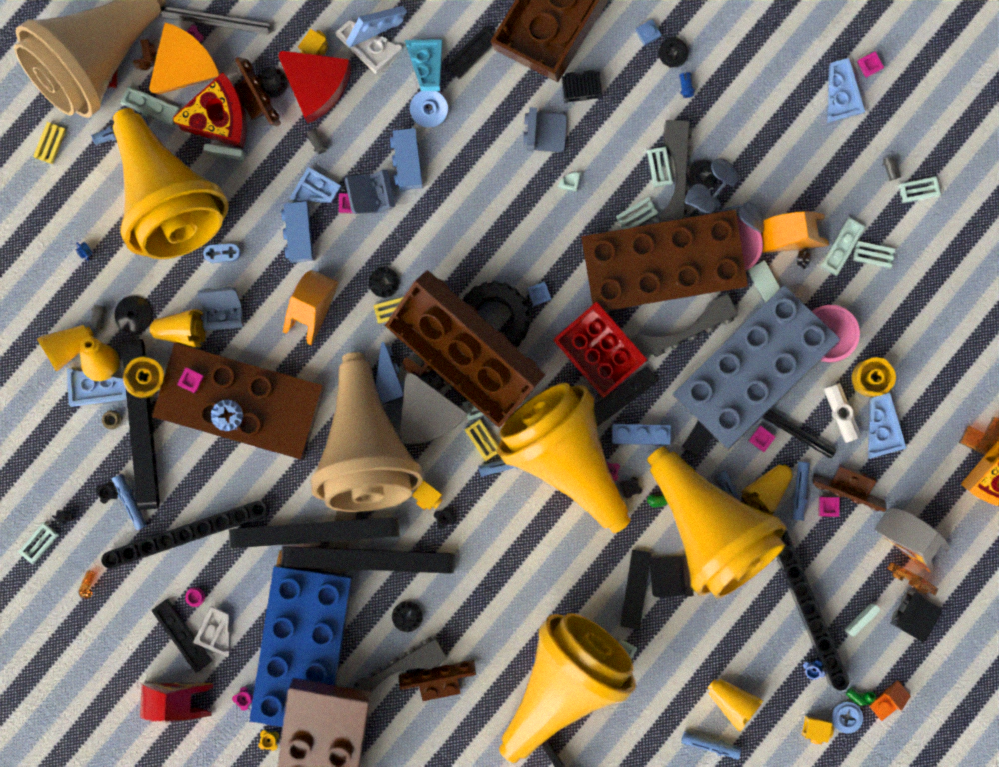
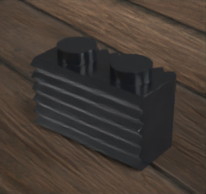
(581, 86)

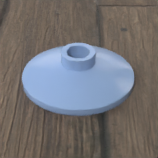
(426, 117)

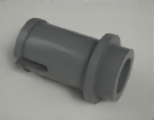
(317, 142)
(891, 168)
(97, 316)

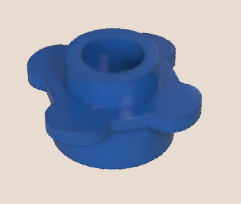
(83, 250)
(814, 674)

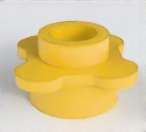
(264, 744)

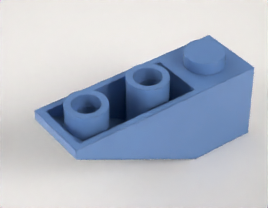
(387, 379)

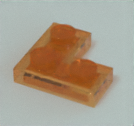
(981, 441)
(915, 580)

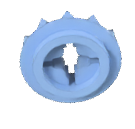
(234, 421)
(851, 725)

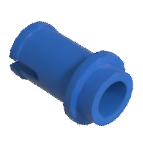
(686, 85)

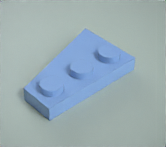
(374, 24)
(843, 92)
(87, 391)
(884, 428)

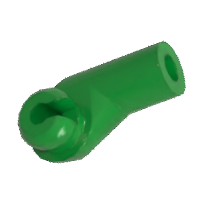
(656, 501)
(861, 699)

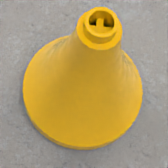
(166, 202)
(559, 443)
(720, 535)
(572, 675)

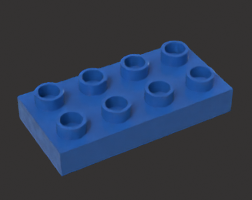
(299, 636)

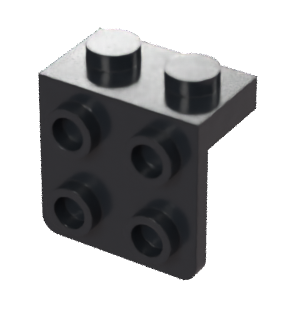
(670, 577)
(916, 616)

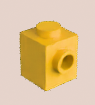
(314, 43)
(427, 496)
(817, 730)

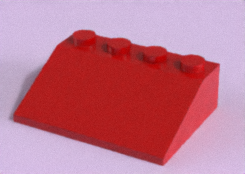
(600, 349)

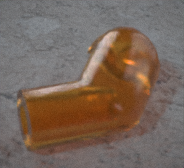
(84, 590)

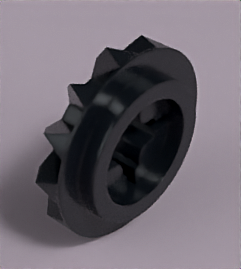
(677, 45)
(280, 79)
(695, 170)
(389, 289)
(416, 614)

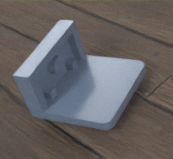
(545, 131)
(370, 193)
(221, 308)

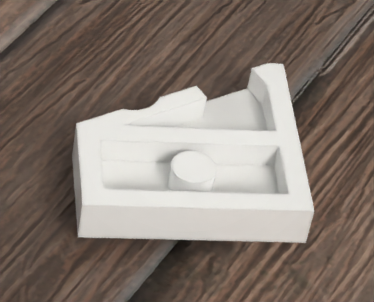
(214, 632)

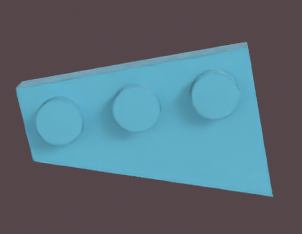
(427, 62)

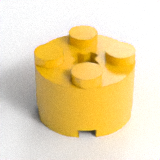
(145, 366)
(880, 369)

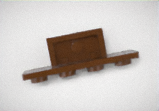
(253, 96)
(852, 485)
(438, 681)

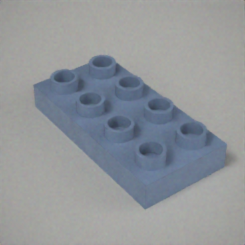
(756, 367)

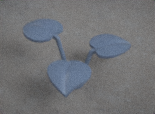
(700, 196)

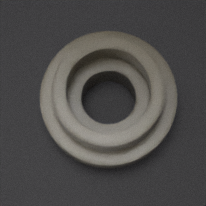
(106, 416)

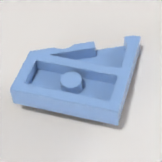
(315, 188)

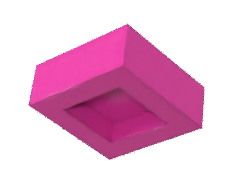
(870, 64)
(344, 204)
(190, 380)
(761, 438)
(828, 506)

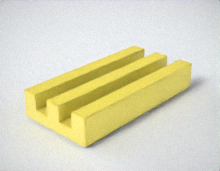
(43, 139)
(384, 304)
(473, 426)

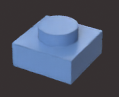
(648, 32)
(539, 294)

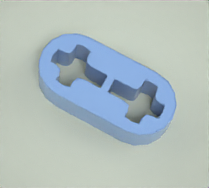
(222, 258)

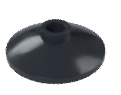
(141, 319)

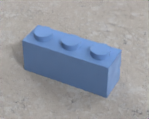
(406, 159)
(297, 232)
(641, 434)

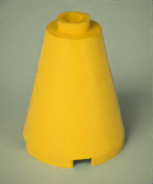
(180, 328)
(64, 345)
(98, 359)
(768, 489)
(734, 702)

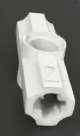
(846, 425)

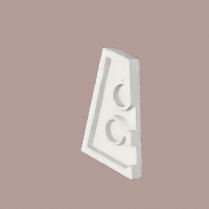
(374, 51)

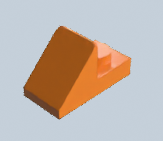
(891, 699)

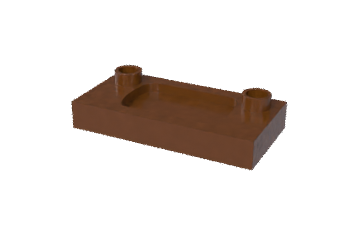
(546, 33)

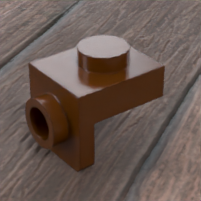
(148, 60)
(412, 367)

